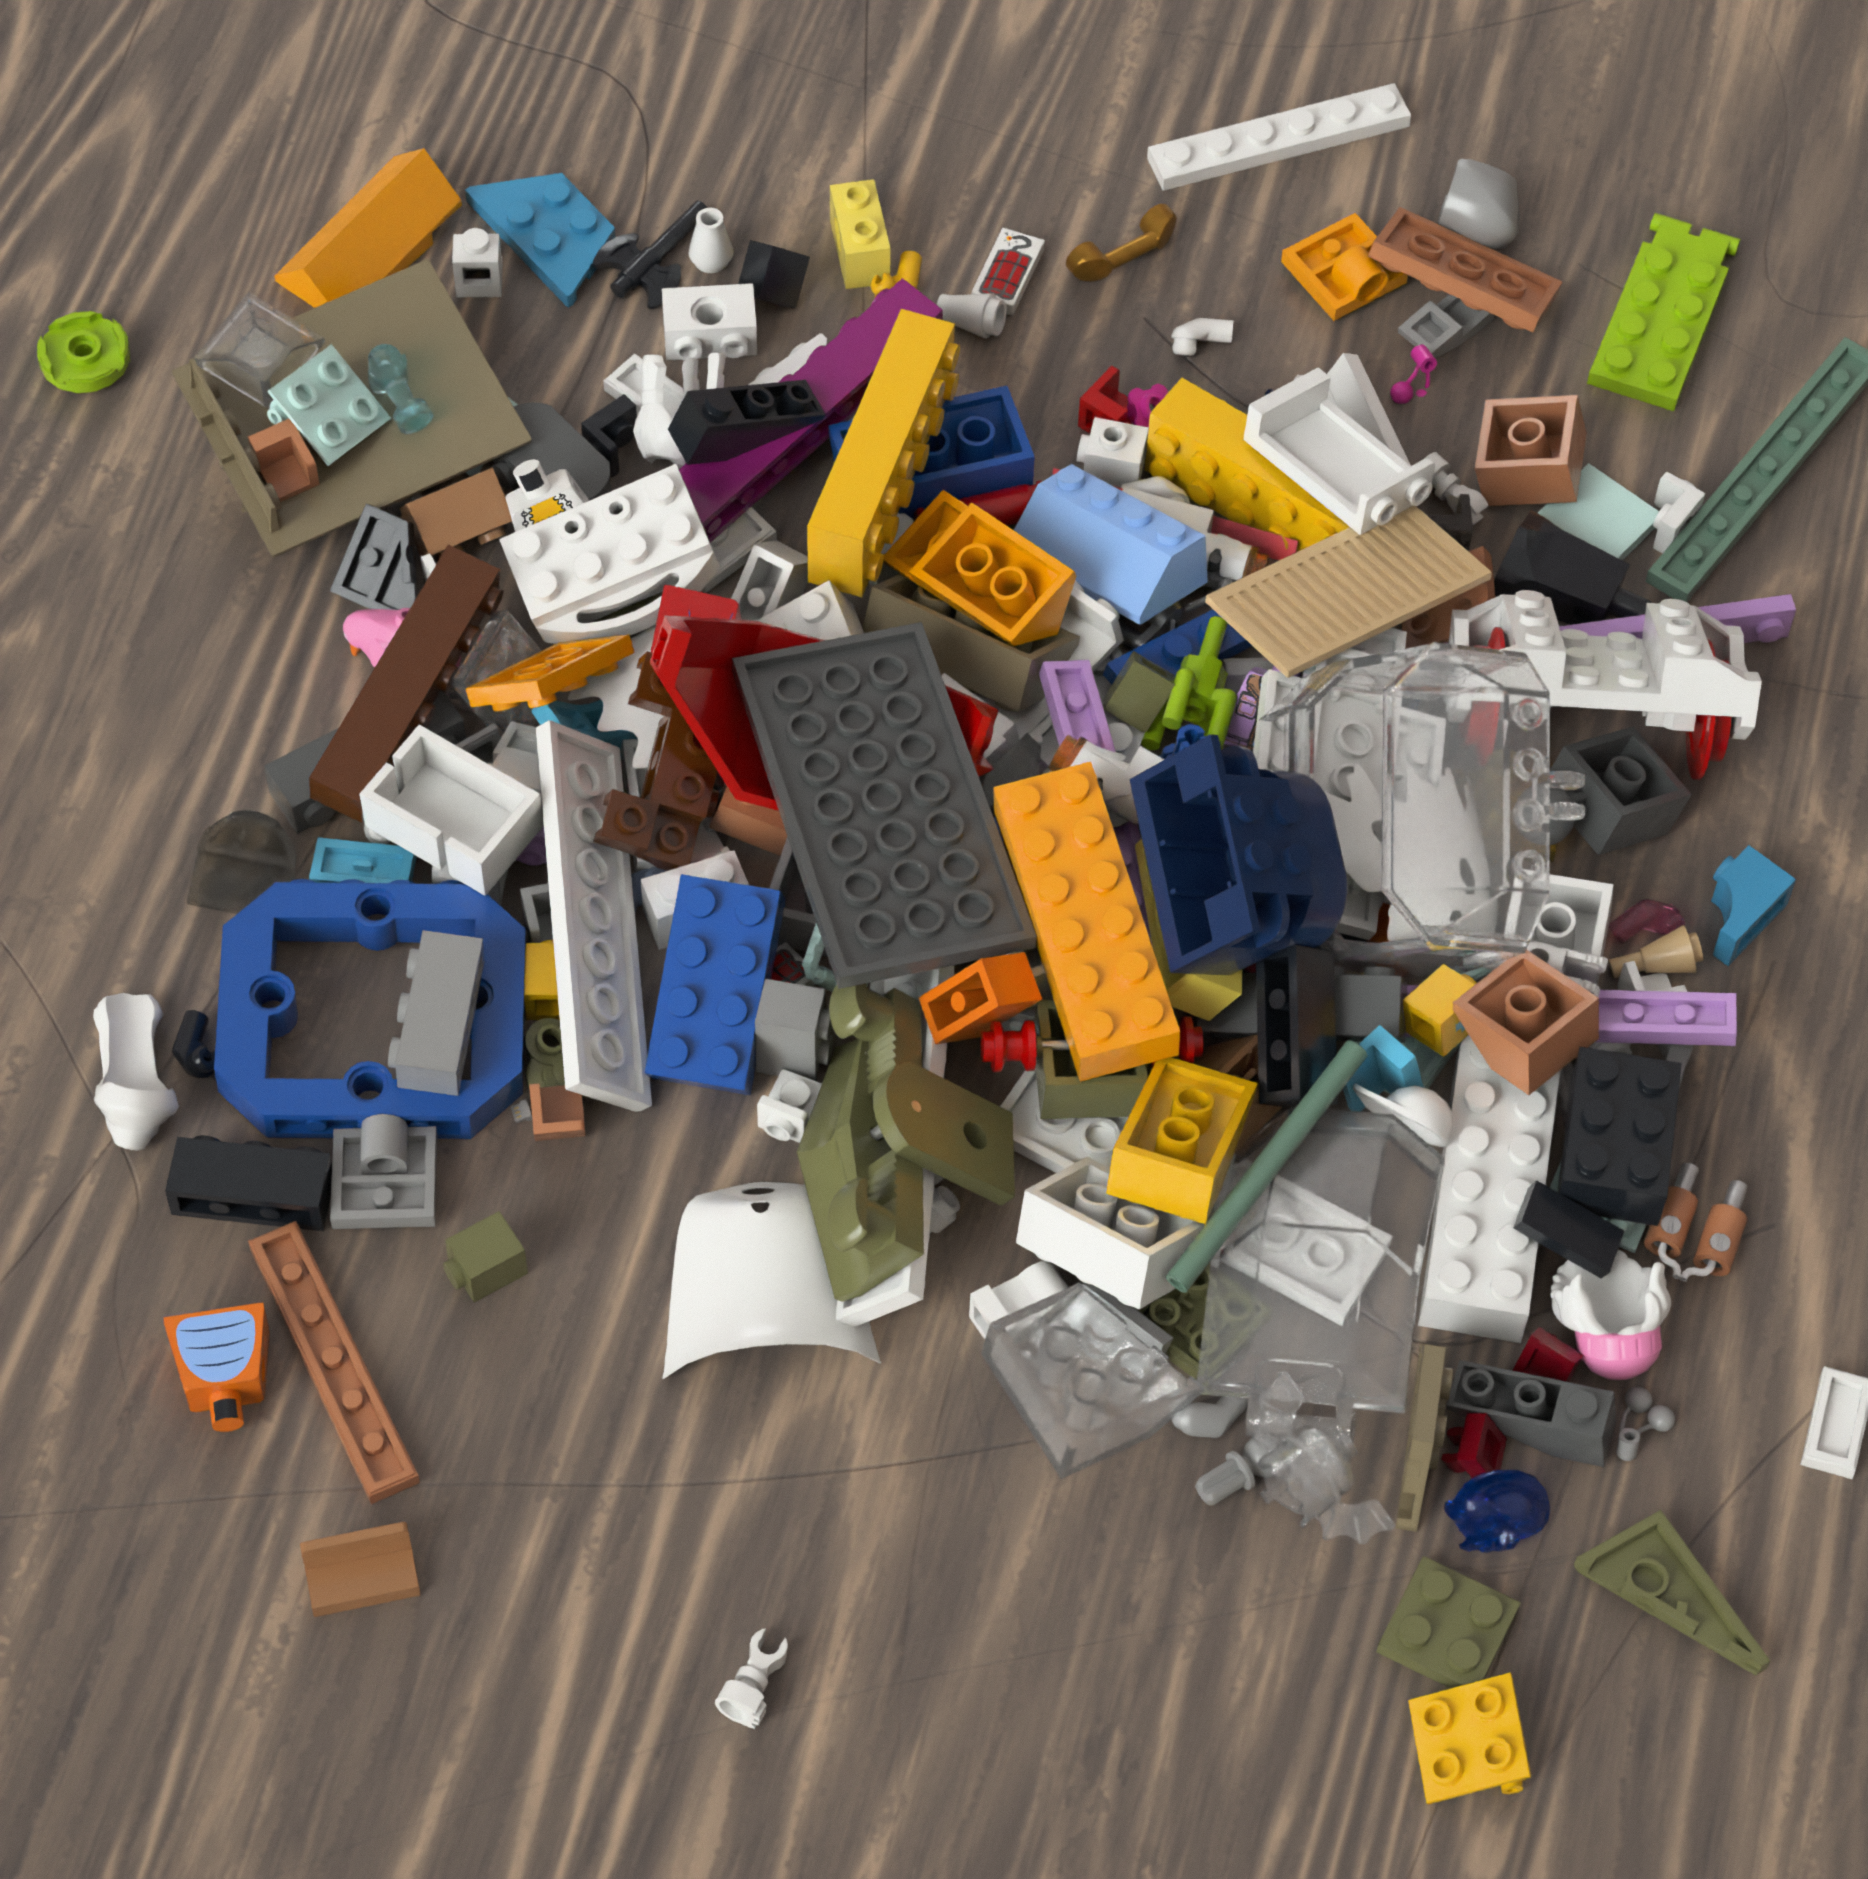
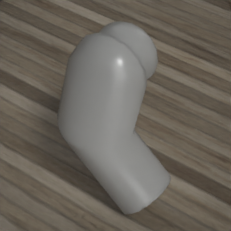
(1210, 1419)

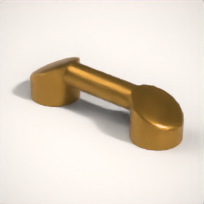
(1090, 264)

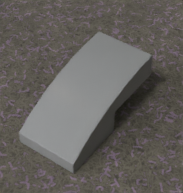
(1444, 325)

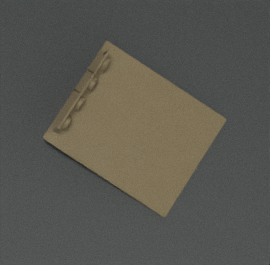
(445, 369)

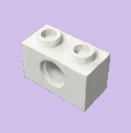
(709, 321)

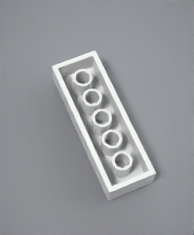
(1498, 1147)

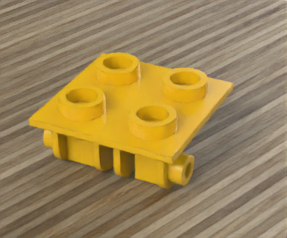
(1470, 1739)

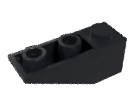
(737, 419)

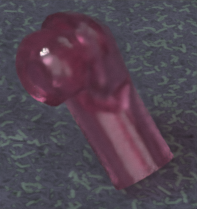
(1646, 915)

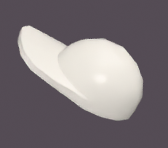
(1417, 1108)

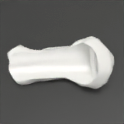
(130, 1088)

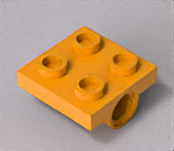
(1337, 267)

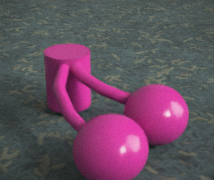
(1402, 391)

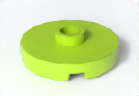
(83, 352)

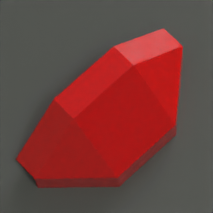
(696, 670)

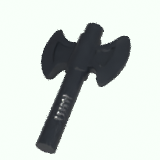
(644, 266)

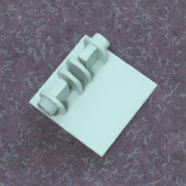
(327, 405)

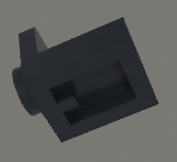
(611, 429)

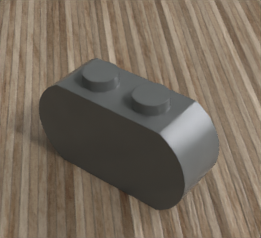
(556, 448)

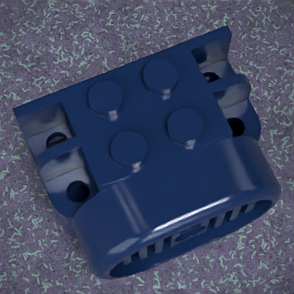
(1237, 858)

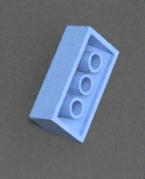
(1115, 543)

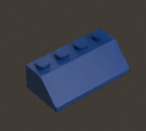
(975, 452)

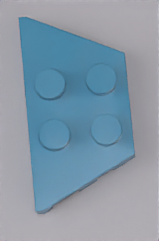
(547, 227)

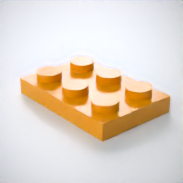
(554, 669)

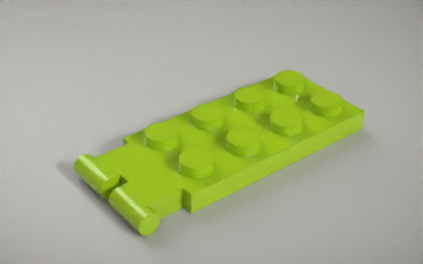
(1663, 313)

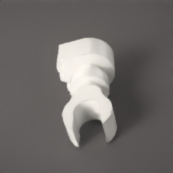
(1448, 488)
(743, 1697)

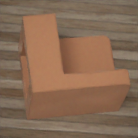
(284, 459)
(556, 1113)

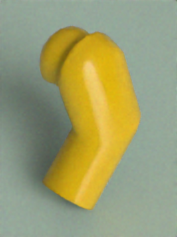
(908, 269)

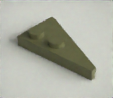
(1663, 1577)

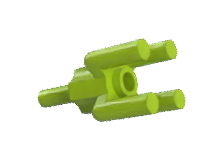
(1198, 692)

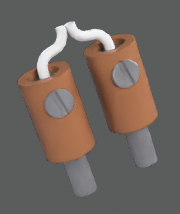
(1720, 1234)

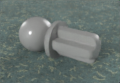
(1232, 1474)

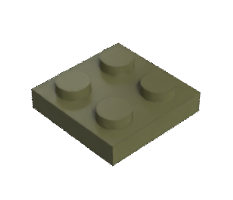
(1448, 1625)

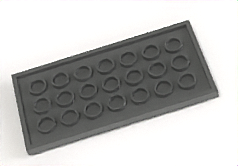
(882, 805)

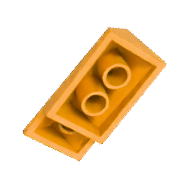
(374, 232)
(984, 570)

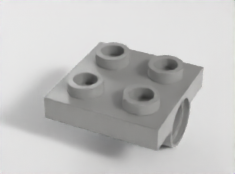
(384, 1175)

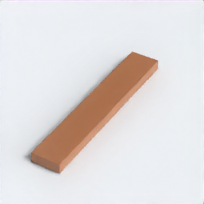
(334, 1363)

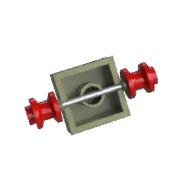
(1060, 1093)

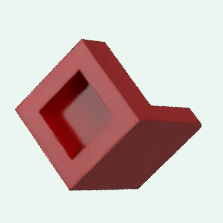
(1103, 401)

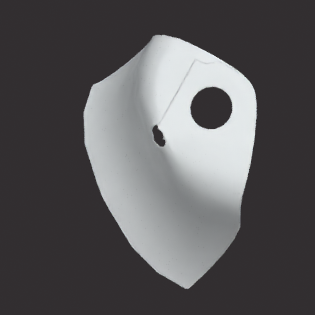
(753, 1278)

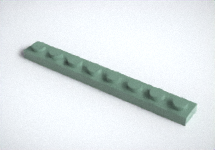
(1761, 473)

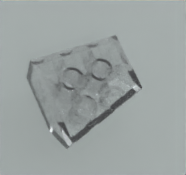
(1083, 1378)

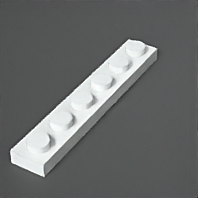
(1278, 136)

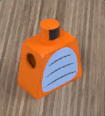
(221, 1360)

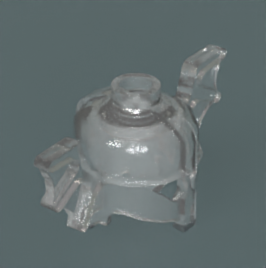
(1312, 1468)

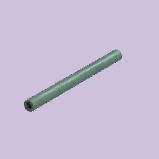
(1266, 1166)

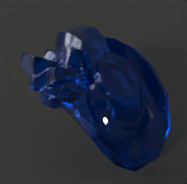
(1499, 1510)

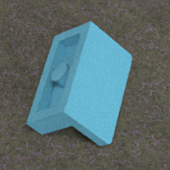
(1385, 1068)

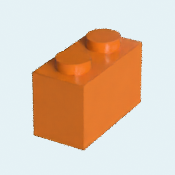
(978, 995)

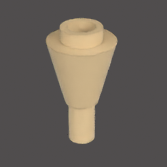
(1669, 954)

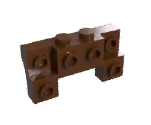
(675, 792)

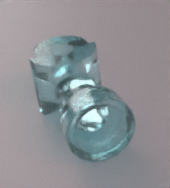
(390, 375)

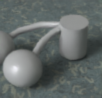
(1659, 1418)

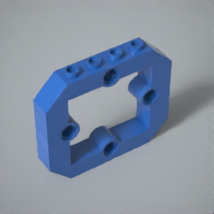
(339, 913)

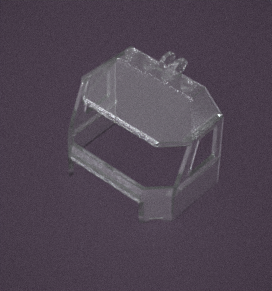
(1458, 799)

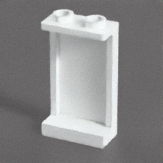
(1334, 454)

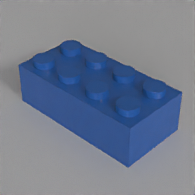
(713, 984)

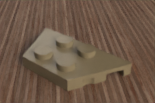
(1425, 1432)

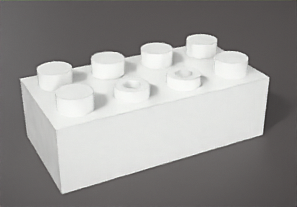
(610, 558)

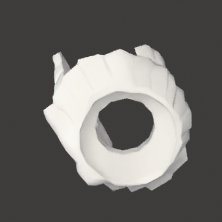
(653, 418)

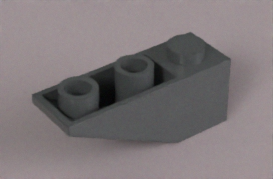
(1538, 1411)

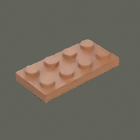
(1465, 270)

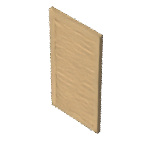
(1347, 590)

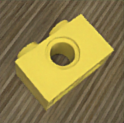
(859, 232)

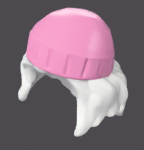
(1613, 1316)

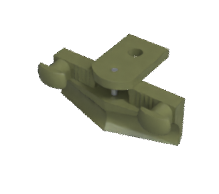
(878, 1129)

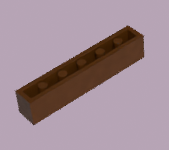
(407, 678)

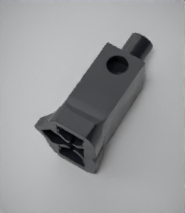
(1575, 574)

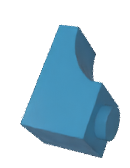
(1749, 896)

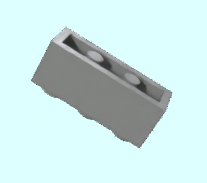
(437, 1012)

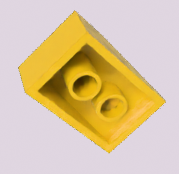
(1180, 1139)

